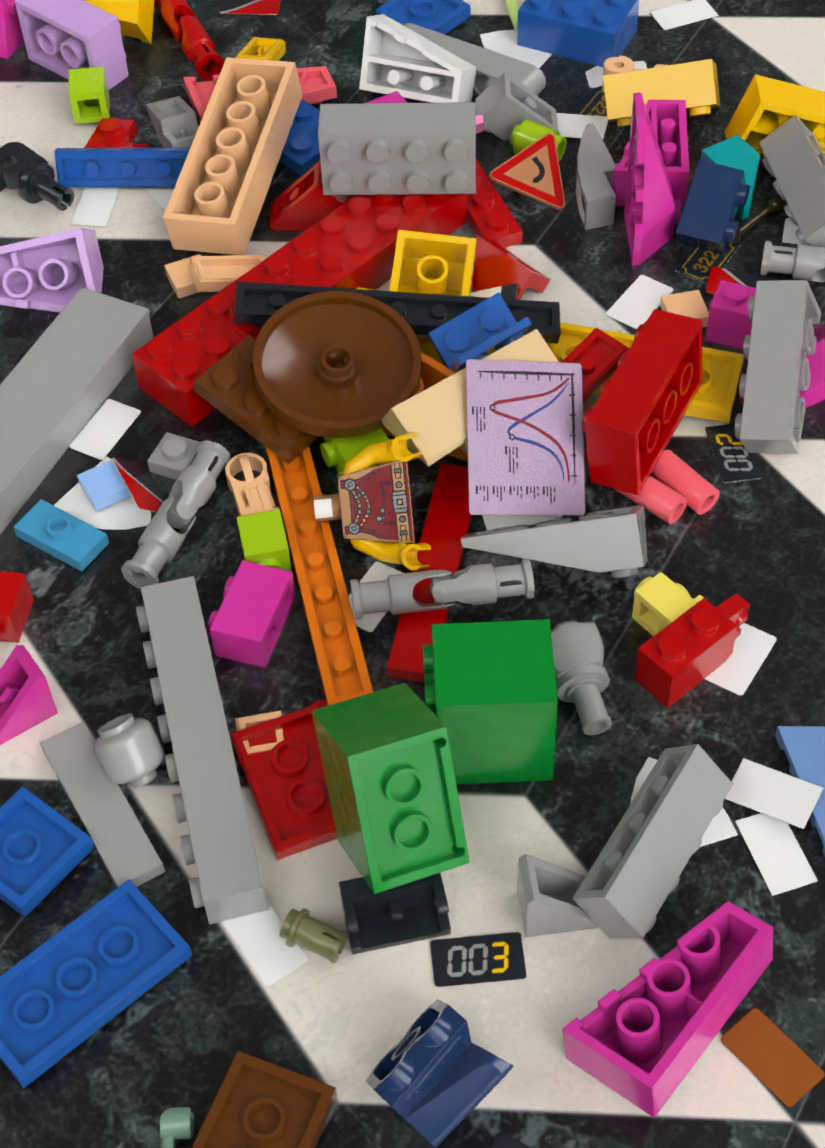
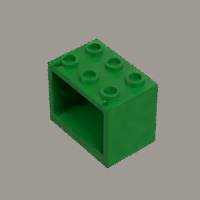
(495, 698)
(391, 787)

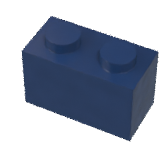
(712, 207)

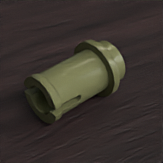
(313, 935)

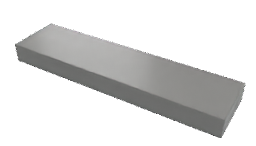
(102, 808)

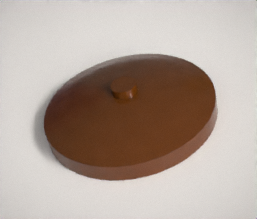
(336, 363)

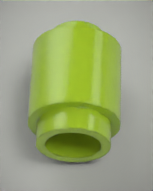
(530, 131)

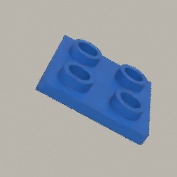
(477, 333)

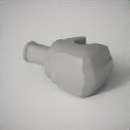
(580, 672)

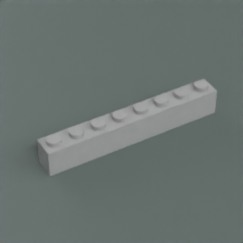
(203, 753)

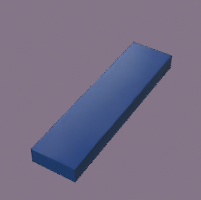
(119, 166)

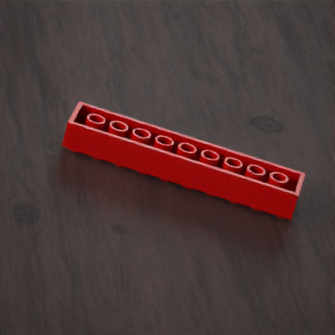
(342, 250)

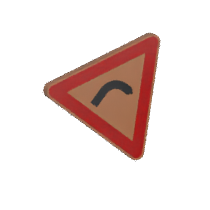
(534, 173)

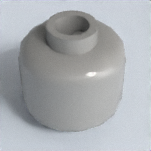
(129, 750)

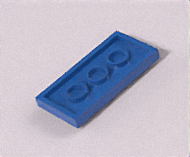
(83, 980)

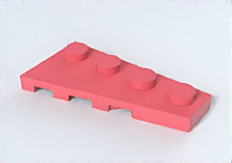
(314, 81)

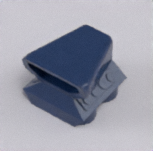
(437, 1073)

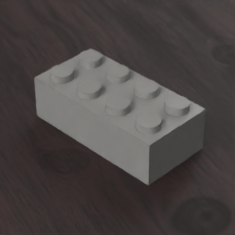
(398, 148)

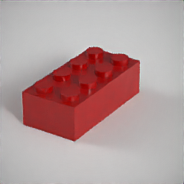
(644, 401)

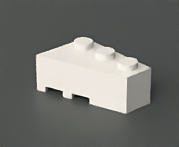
(412, 65)

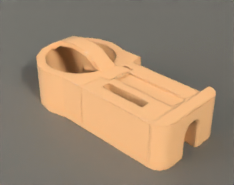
(253, 494)

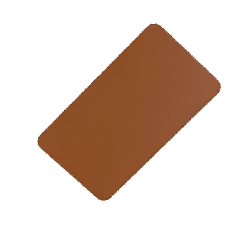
(772, 1057)

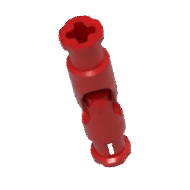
(191, 36)

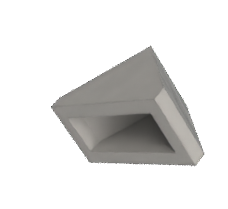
(546, 898)

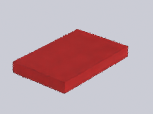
(288, 782)

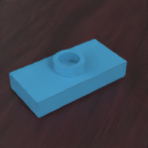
(61, 535)

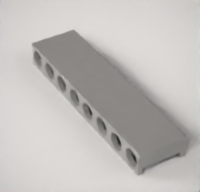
(62, 387)

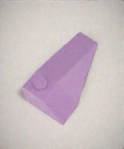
(50, 270)

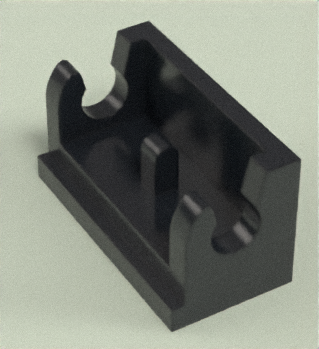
(395, 915)

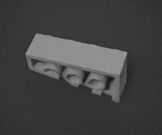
(777, 366)

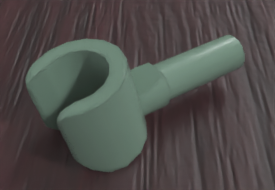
(176, 1124)

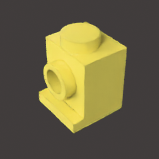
(660, 602)

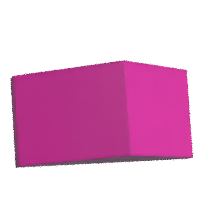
(23, 695)

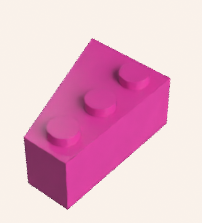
(670, 129)

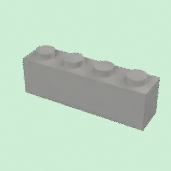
(799, 169)
(653, 842)

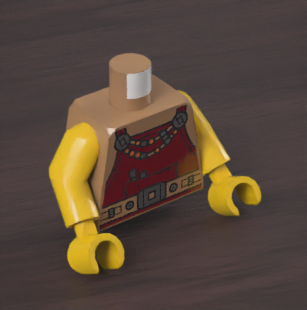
(376, 503)

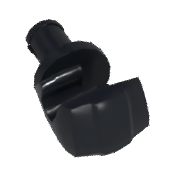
(32, 176)

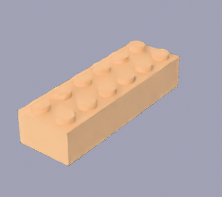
(233, 156)

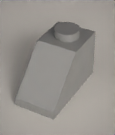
(509, 104)

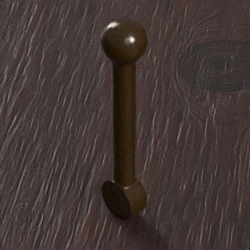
(774, 205)

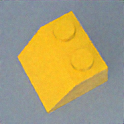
(433, 264)

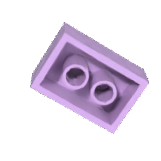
(72, 36)

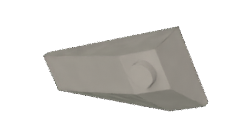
(596, 543)

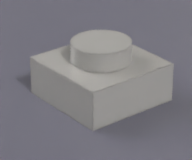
(172, 455)

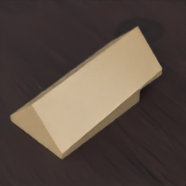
(441, 410)

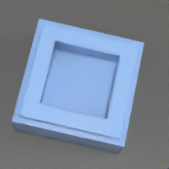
(103, 485)

